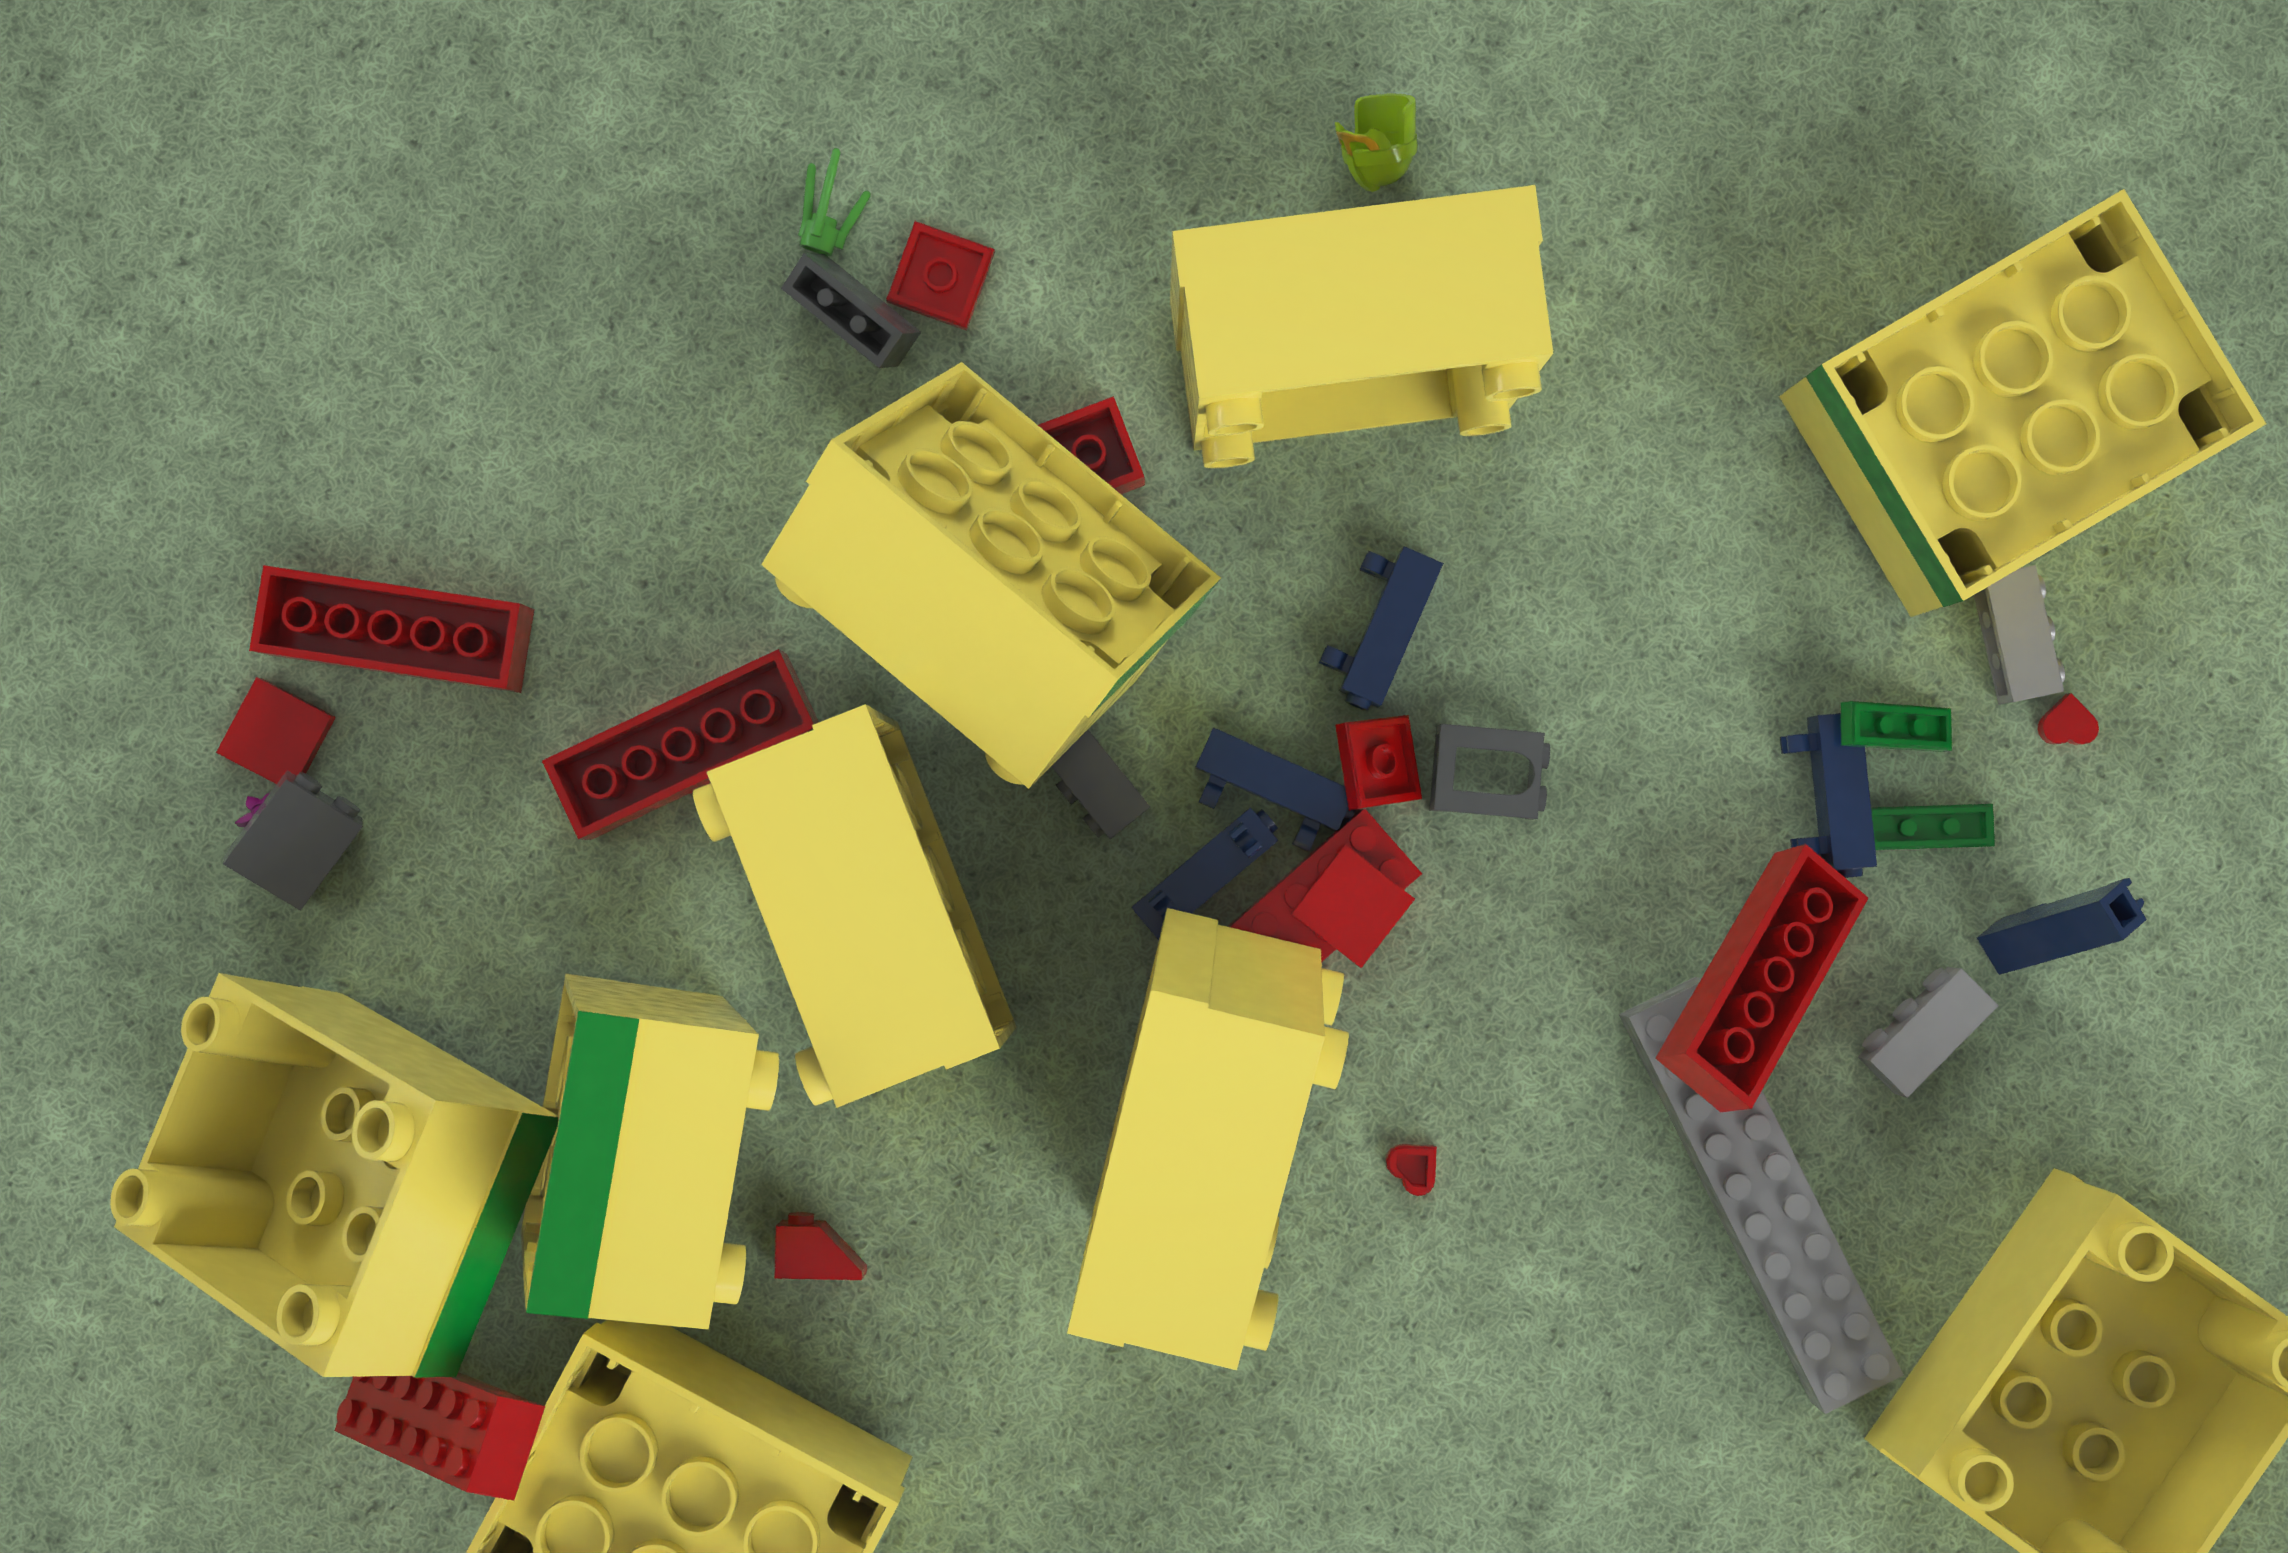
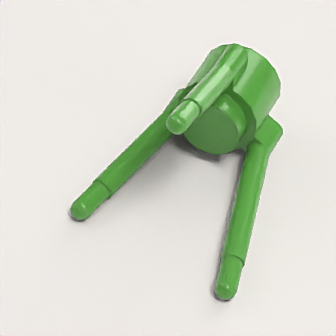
(819, 230)

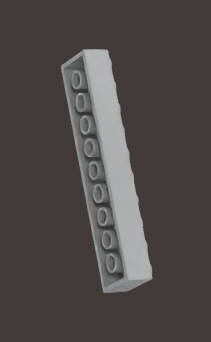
(1772, 1224)

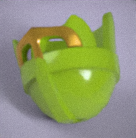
(1382, 139)

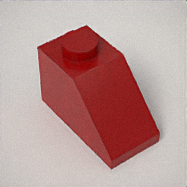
(813, 1251)

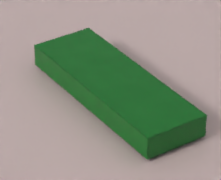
(1896, 726)
(1933, 826)

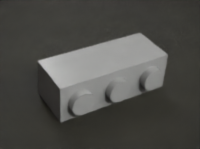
(2019, 637)
(1926, 1030)

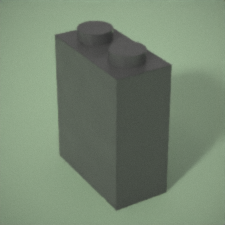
(294, 839)

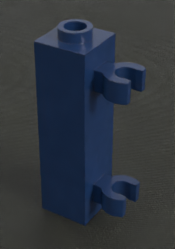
(1389, 628)
(1275, 781)
(1840, 796)
(1208, 869)
(2063, 927)

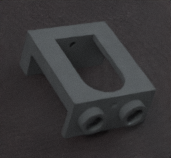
(1521, 805)

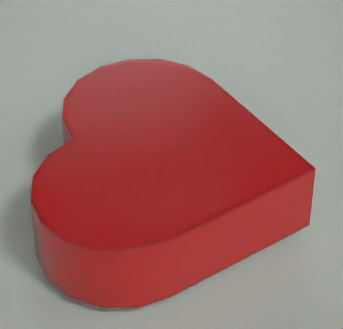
(2068, 722)
(1414, 1166)

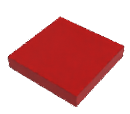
(940, 275)
(275, 732)
(1378, 762)
(1353, 906)

